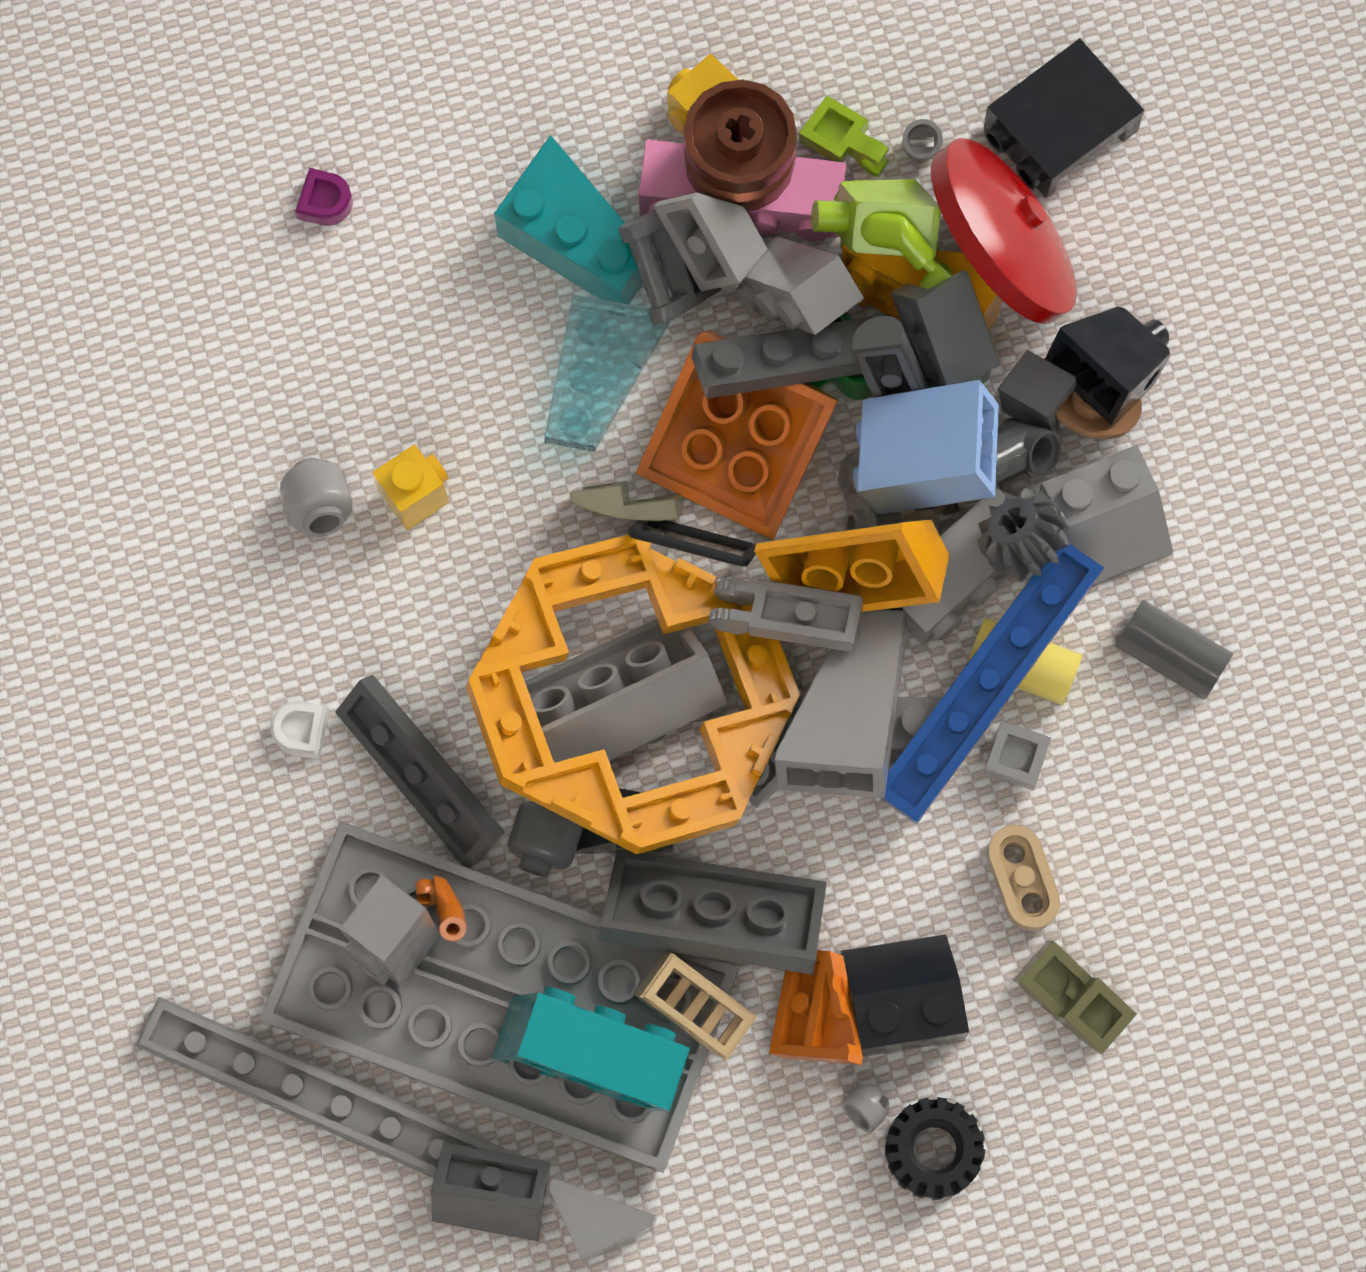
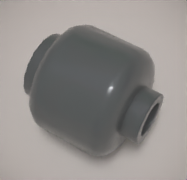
(543, 839)

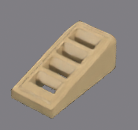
(657, 977)

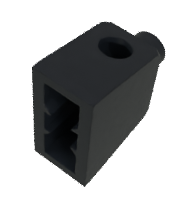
(1111, 359)

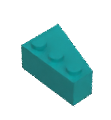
(568, 226)
(592, 1048)

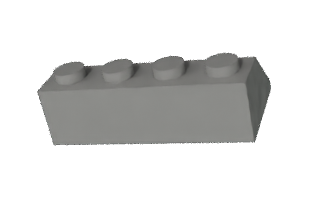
(625, 693)

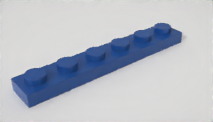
(988, 682)

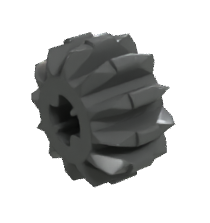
(1023, 534)

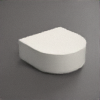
(300, 728)

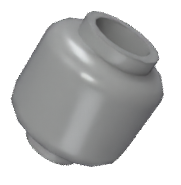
(316, 497)

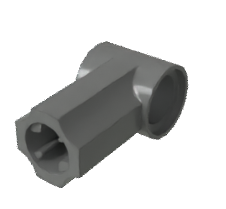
(1025, 449)

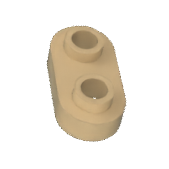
(1023, 879)

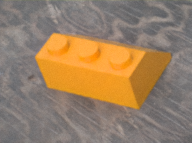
(881, 563)

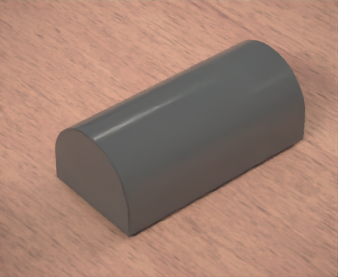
(887, 357)
(1174, 649)

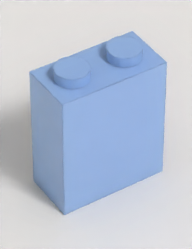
(927, 448)

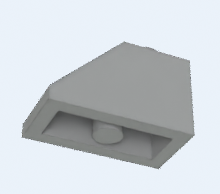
(712, 238)

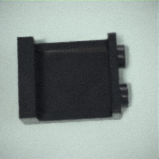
(1061, 117)

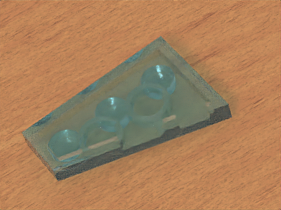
(598, 365)

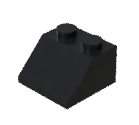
(906, 995)

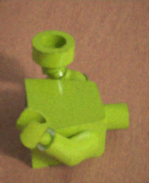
(886, 220)

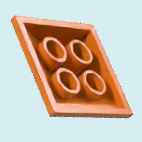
(737, 450)

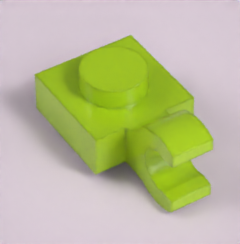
(840, 133)

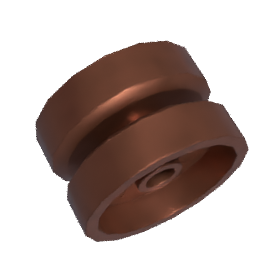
(740, 144)

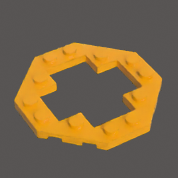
(585, 785)

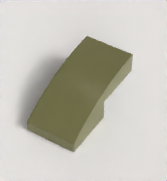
(614, 501)
(1074, 997)

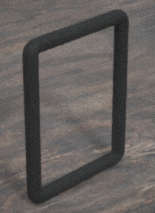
(636, 531)

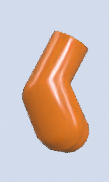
(449, 910)

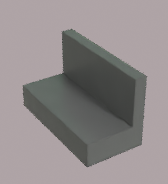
(946, 330)
(489, 1191)

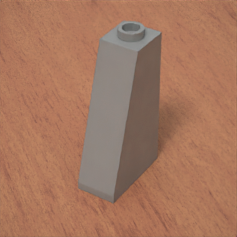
(848, 715)

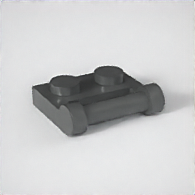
(678, 277)

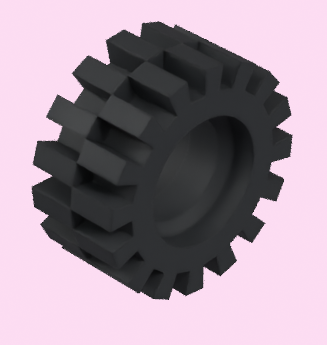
(967, 1139)

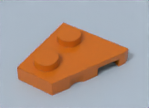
(817, 1015)

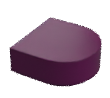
(324, 198)

